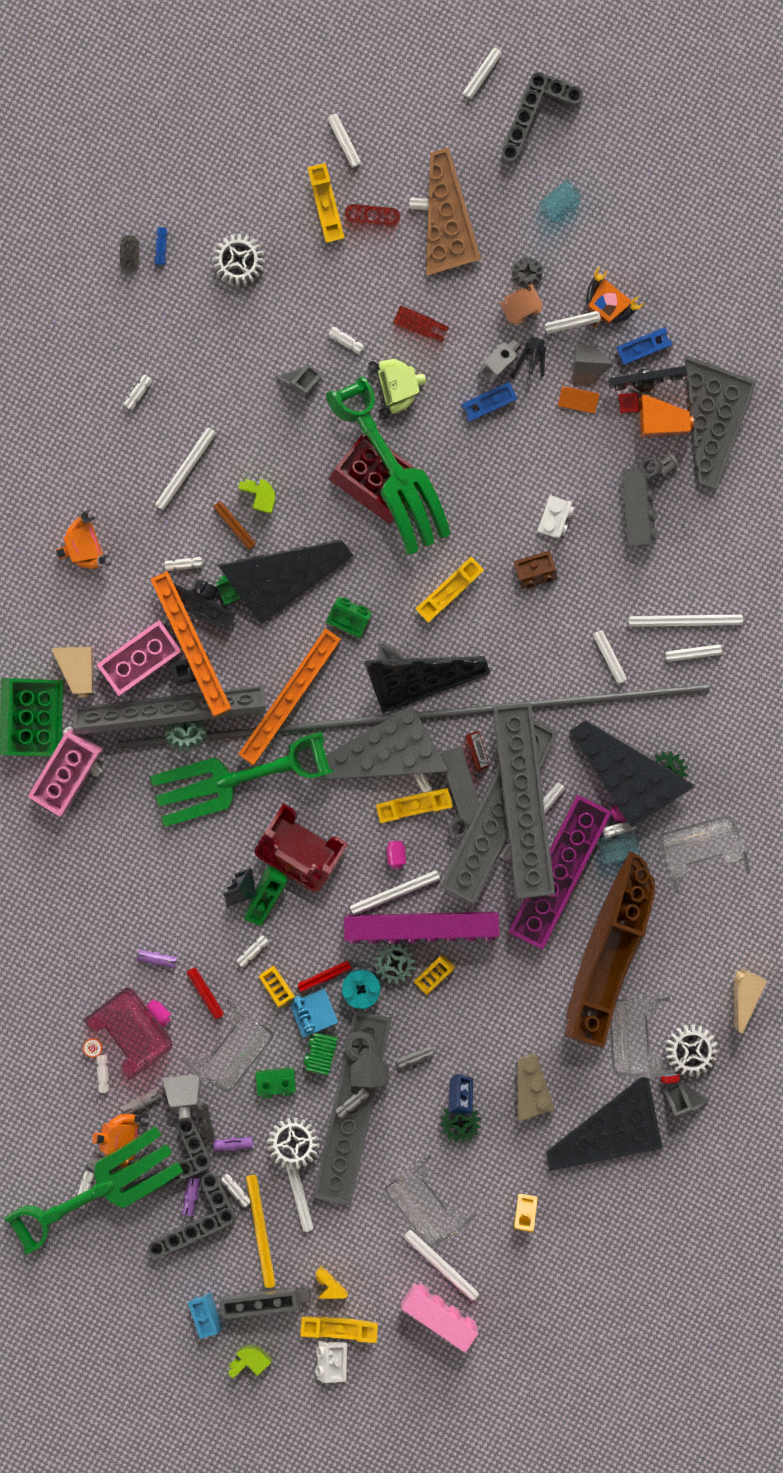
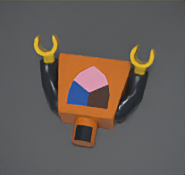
(609, 301)

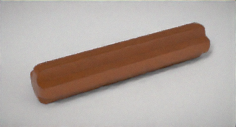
(234, 525)

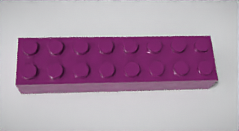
(568, 858)
(421, 926)

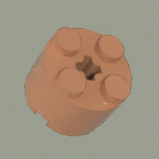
(521, 304)

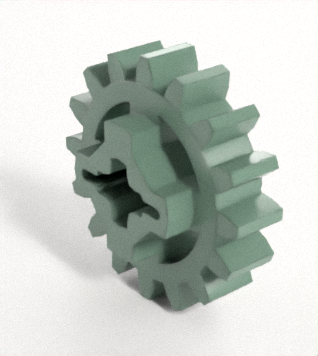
(177, 736)
(402, 958)

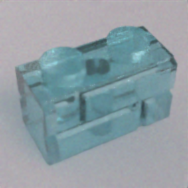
(560, 201)
(617, 849)

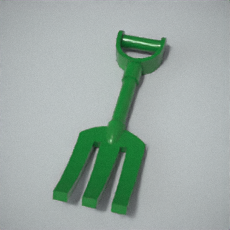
(400, 479)
(225, 781)
(106, 1185)

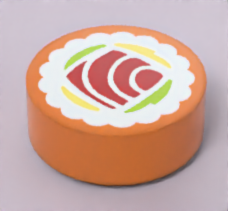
(92, 1047)

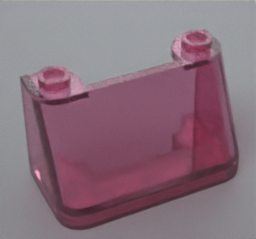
(132, 1029)

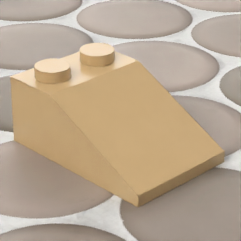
(746, 995)

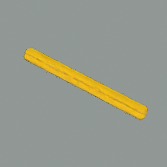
(260, 1231)

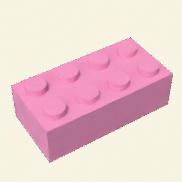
(139, 658)
(65, 773)
(439, 1317)

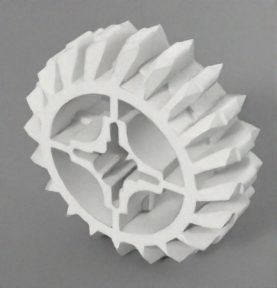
(245, 254)
(686, 1057)
(301, 1142)

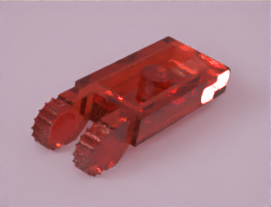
(418, 323)

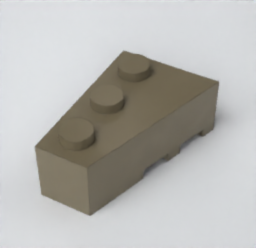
(532, 1088)

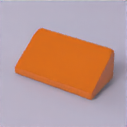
(578, 399)

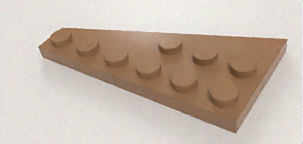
(449, 227)

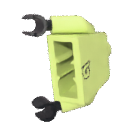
(398, 384)

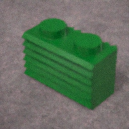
(321, 1053)

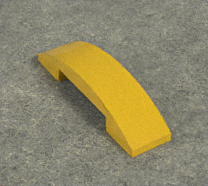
(325, 202)
(449, 589)
(414, 804)
(339, 1328)

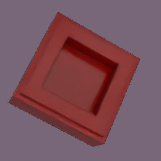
(628, 403)

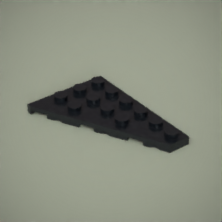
(409, 680)
(631, 778)

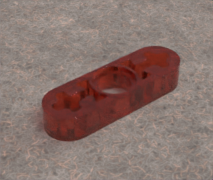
(387, 211)

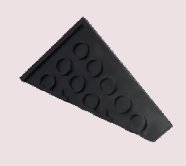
(277, 579)
(616, 1130)

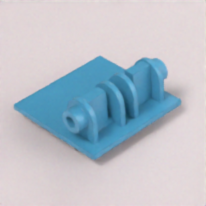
(313, 1012)

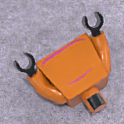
(83, 544)
(118, 1133)

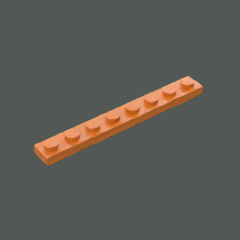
(191, 644)
(289, 697)

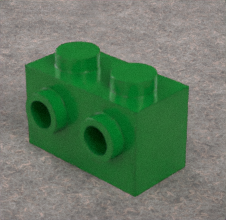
(276, 1081)

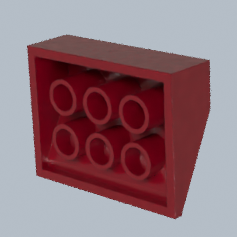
(363, 475)

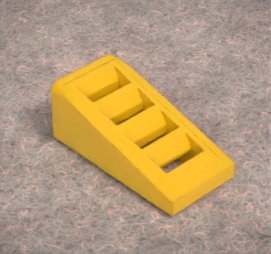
(440, 959)
(273, 970)

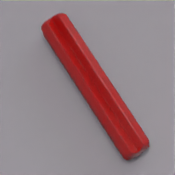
(324, 976)
(205, 993)

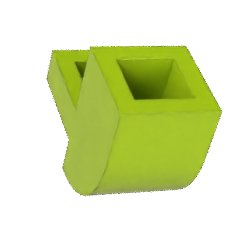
(265, 494)
(253, 1357)

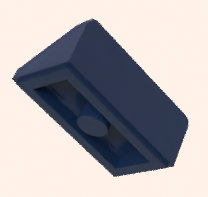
(461, 1094)

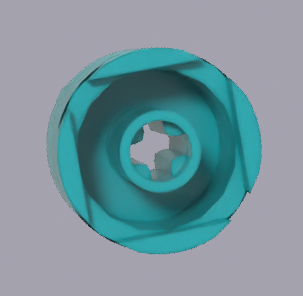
(364, 999)

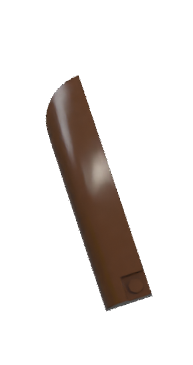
(610, 952)

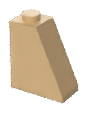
(77, 668)

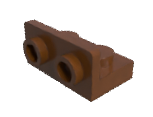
(535, 570)

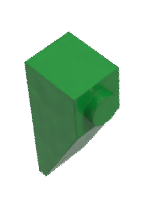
(267, 893)

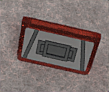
(477, 750)

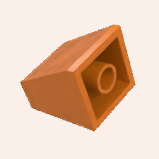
(663, 419)

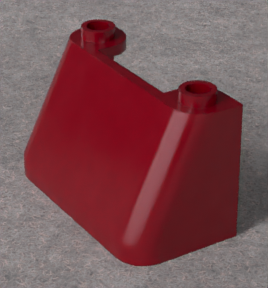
(298, 851)

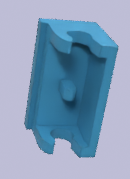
(205, 1315)

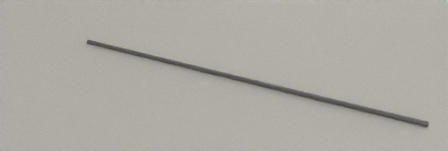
(434, 714)

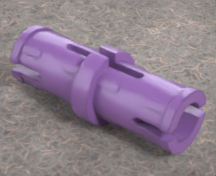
(156, 958)
(233, 1144)
(191, 1196)

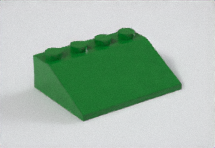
(30, 716)

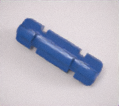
(161, 244)

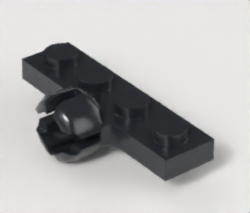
(646, 379)
(203, 604)

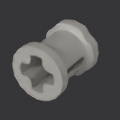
(668, 464)

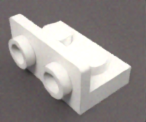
(555, 516)
(331, 1361)

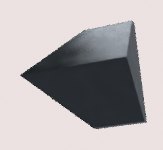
(241, 889)

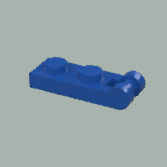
(643, 346)
(489, 401)

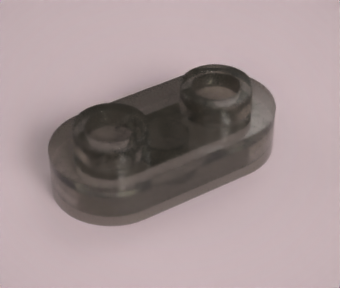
(129, 255)
(204, 1114)

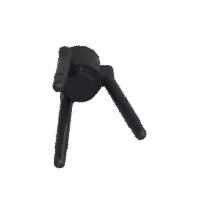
(535, 347)

